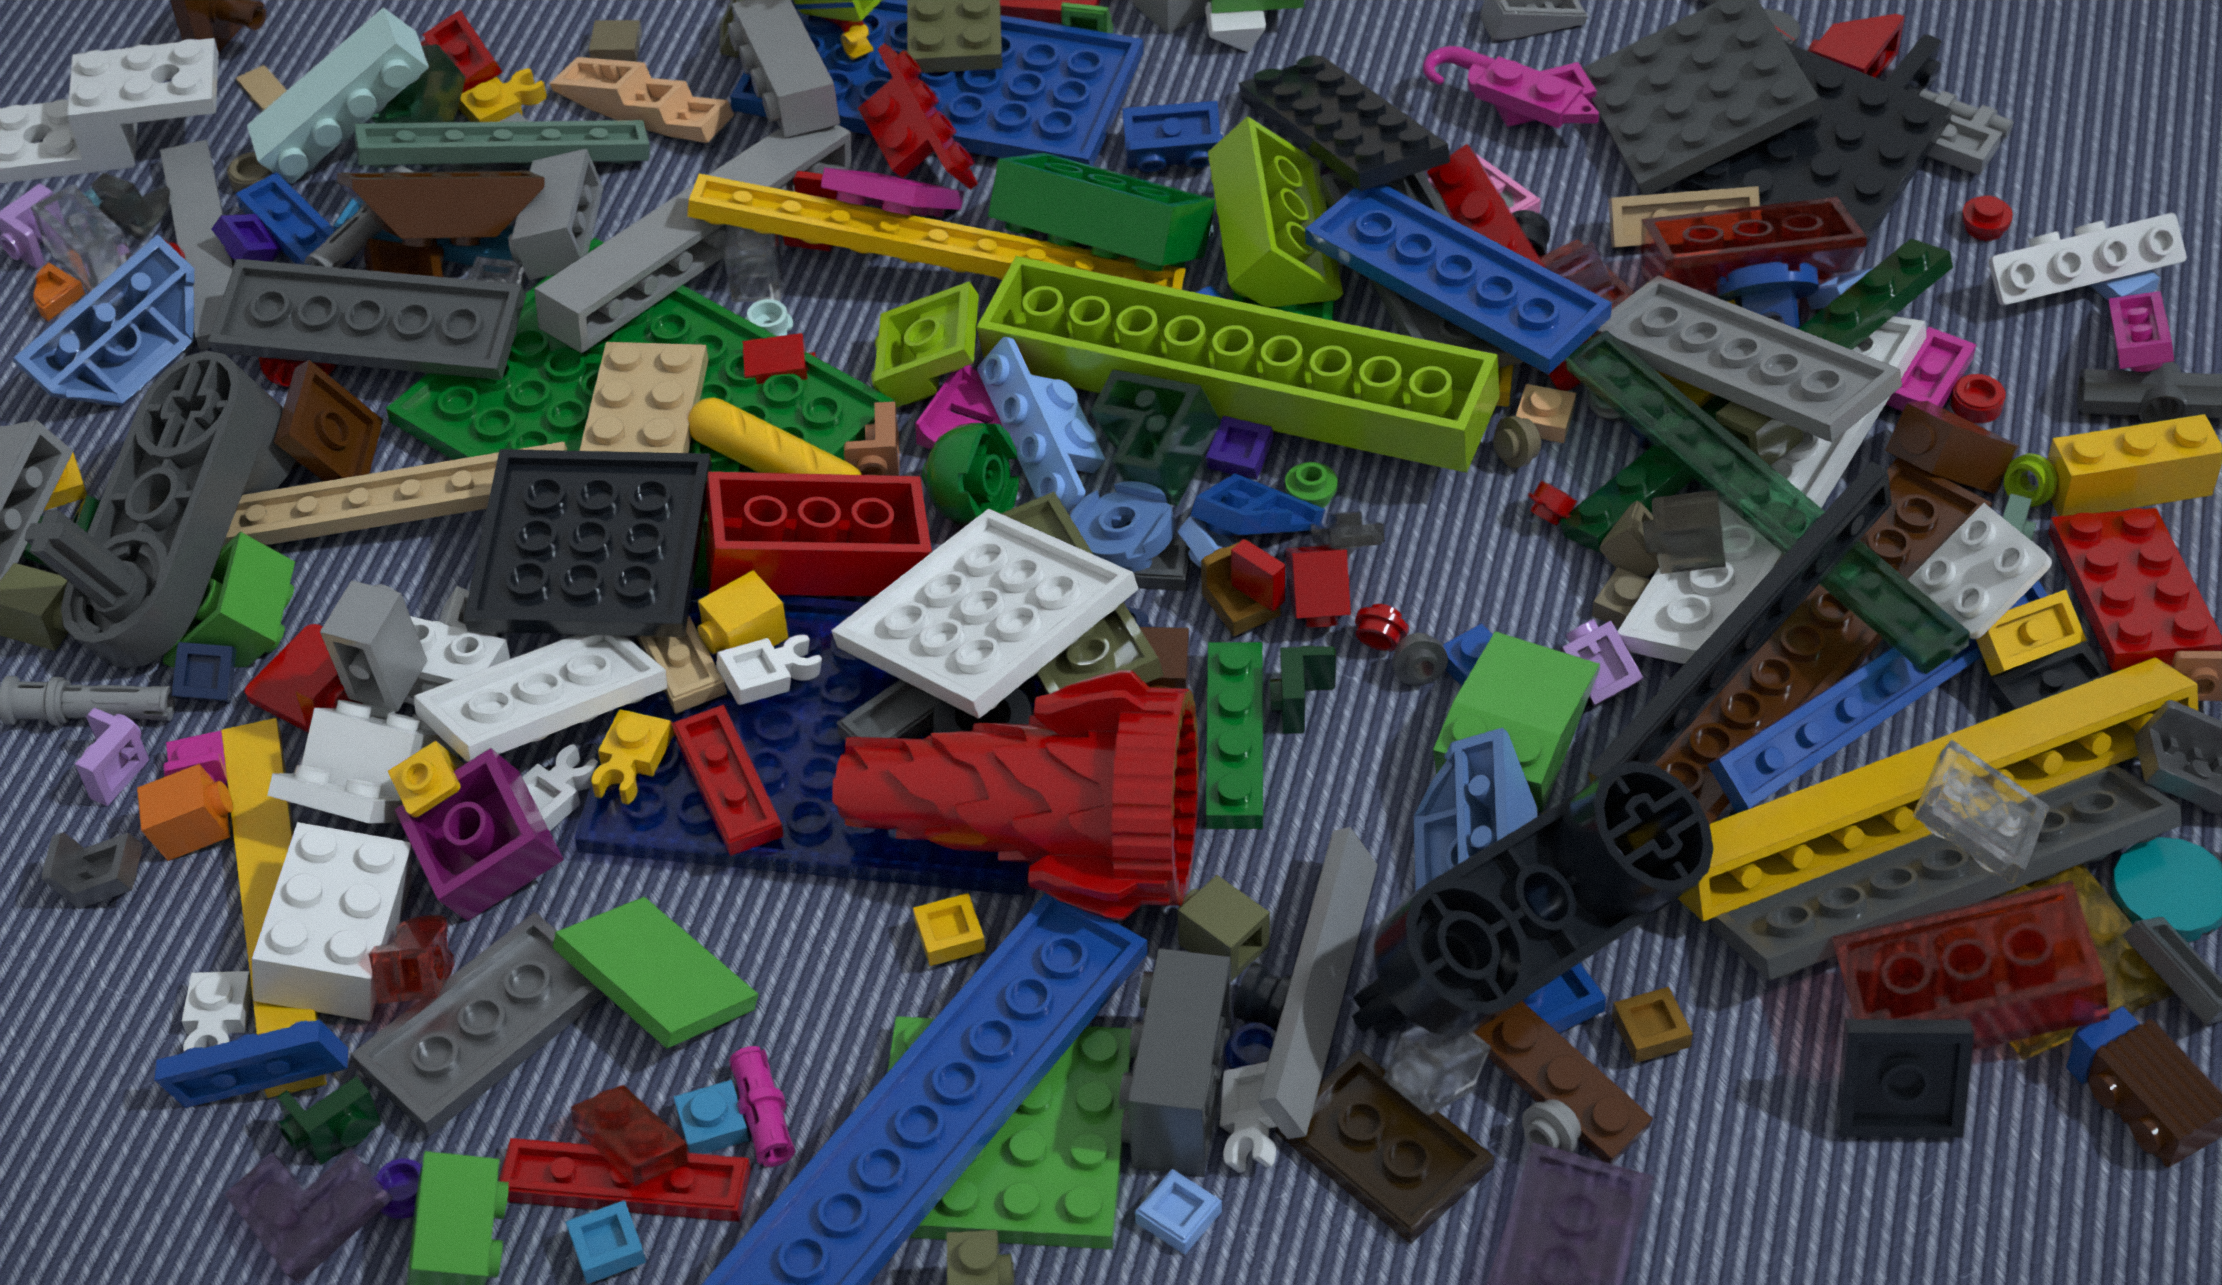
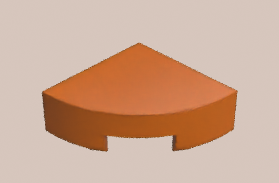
(55, 291)

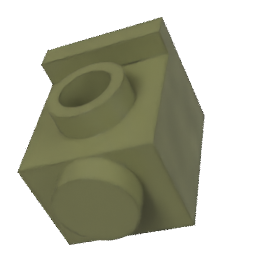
(976, 1259)

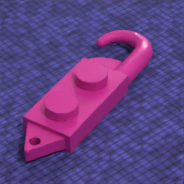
(1516, 87)

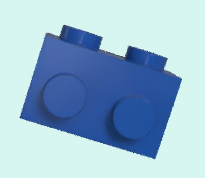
(1170, 135)

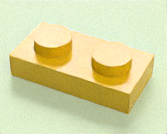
(2031, 633)

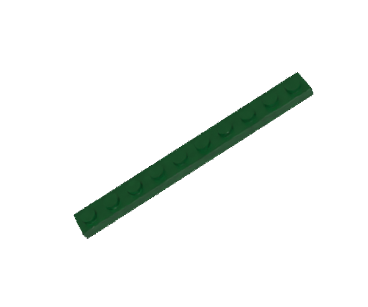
(1843, 322)

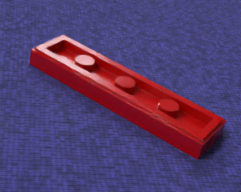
(585, 1179)

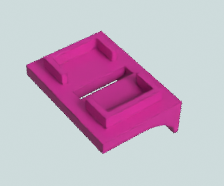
(960, 393)

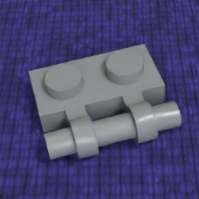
(1971, 134)

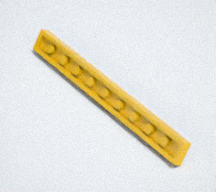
(894, 234)

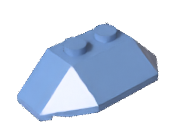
(118, 331)
(1470, 804)

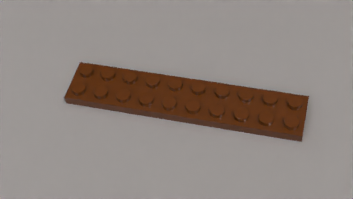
(1819, 639)

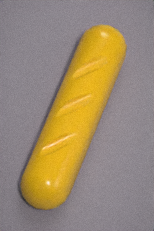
(759, 442)

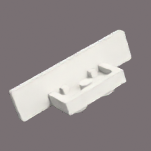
(2087, 258)

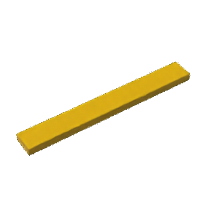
(261, 842)

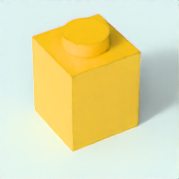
(741, 615)

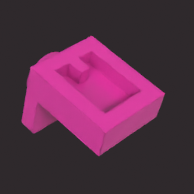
(194, 750)

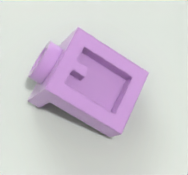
(19, 229)
(1606, 648)
(113, 757)

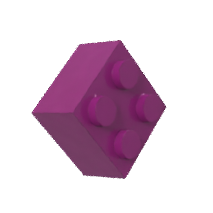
(482, 837)

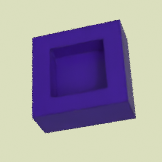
(246, 238)
(1240, 447)

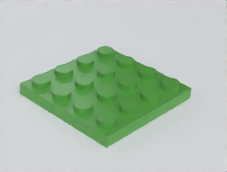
(1053, 1162)

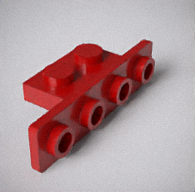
(908, 124)

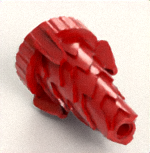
(1085, 791)

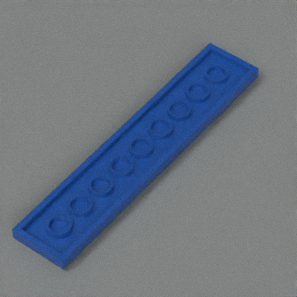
(938, 1103)

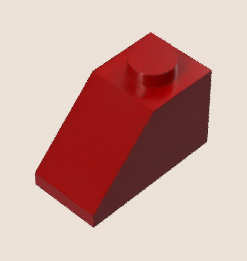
(1862, 44)
(1318, 584)

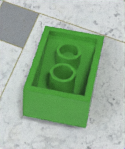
(1532, 696)

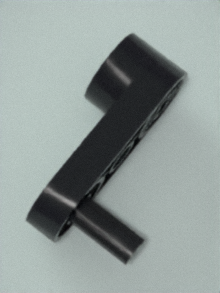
(1536, 903)

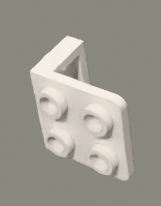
(1981, 570)

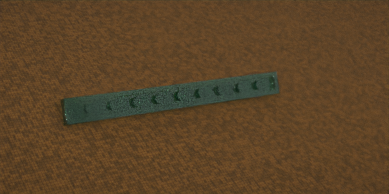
(1764, 499)

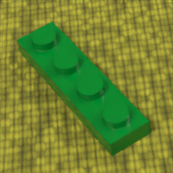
(1234, 736)

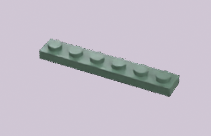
(498, 142)

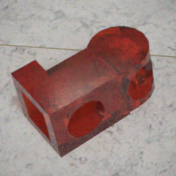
(415, 961)

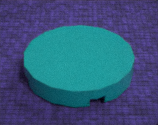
(2170, 882)

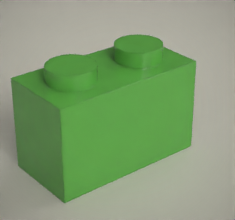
(455, 1220)

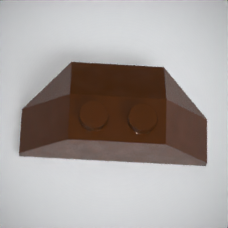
(443, 203)

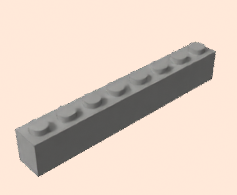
(667, 246)

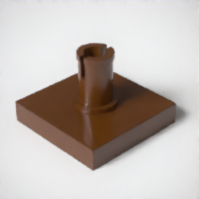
(217, 18)
(327, 426)

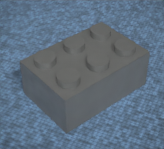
(1177, 1062)

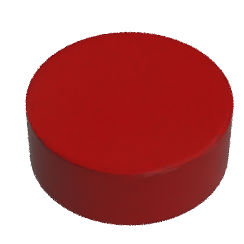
(1978, 398)

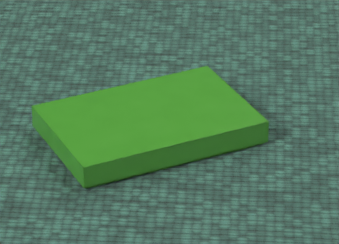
(655, 971)

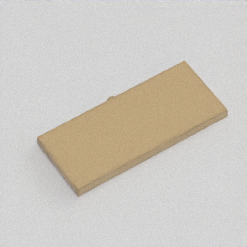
(261, 86)

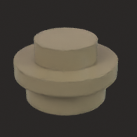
(1516, 441)

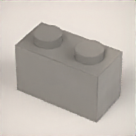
(374, 645)

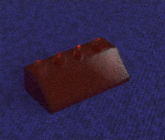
(1712, 244)
(2002, 963)

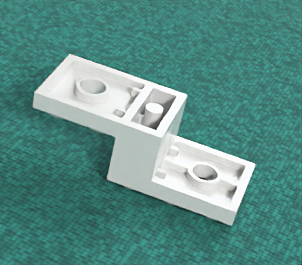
(105, 103)

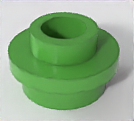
(1311, 483)

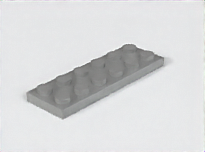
(1751, 358)

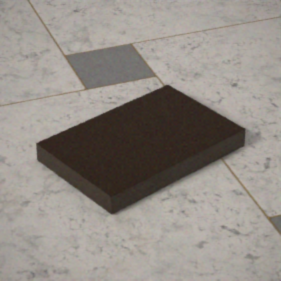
(1388, 1150)

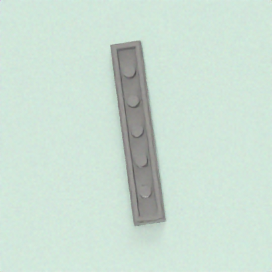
(195, 210)
(1317, 984)

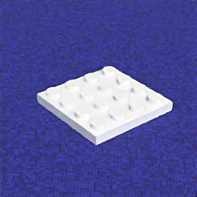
(984, 612)

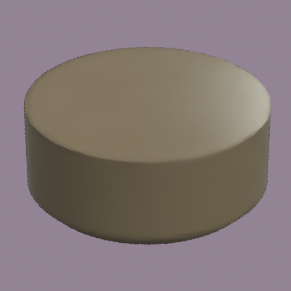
(246, 171)

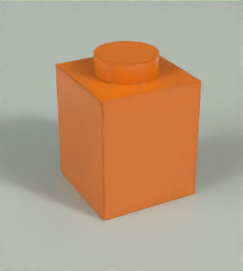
(184, 811)

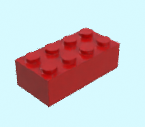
(814, 531)

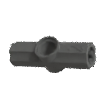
(2150, 394)

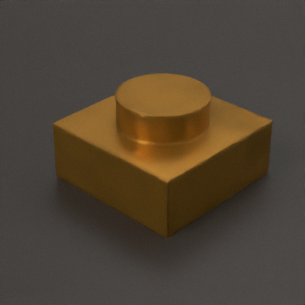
(1651, 1024)

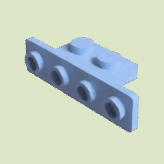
(1043, 423)

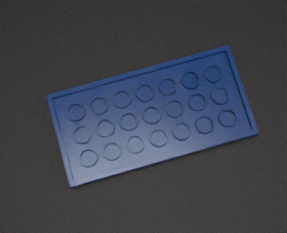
(1049, 98)

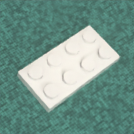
(539, 693)

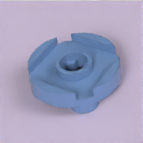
(1141, 540)

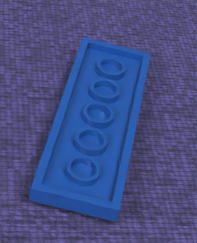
(1459, 275)

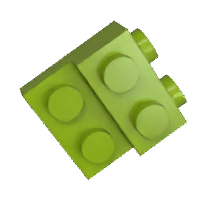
(924, 342)

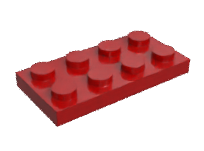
(2133, 586)

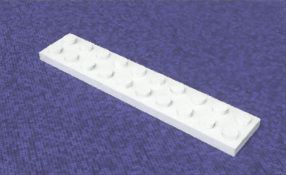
(1687, 606)

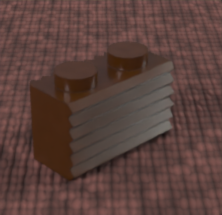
(2158, 1093)

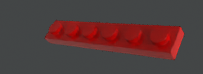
(1481, 208)

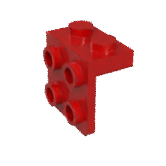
(298, 680)

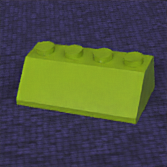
(1263, 205)

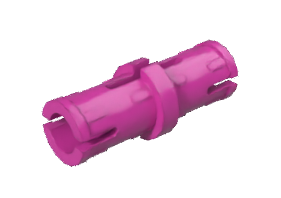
(762, 1106)

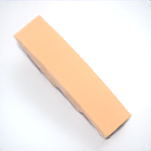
(629, 93)

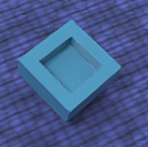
(711, 1118)
(605, 1242)

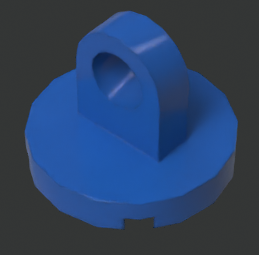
(1770, 289)

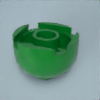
(971, 472)

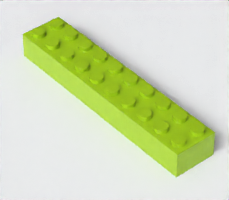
(1251, 360)

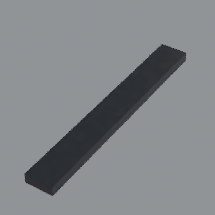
(1751, 623)

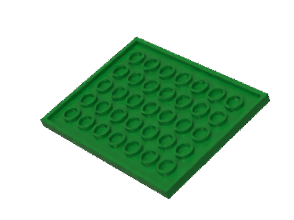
(552, 386)

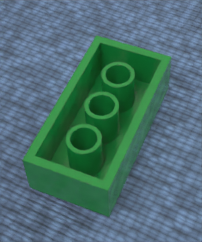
(1101, 210)

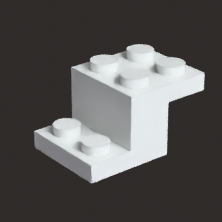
(349, 761)

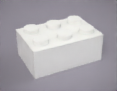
(326, 915)

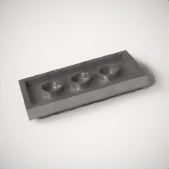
(478, 1026)

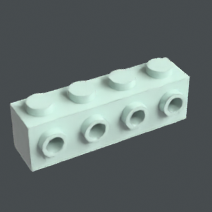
(337, 94)

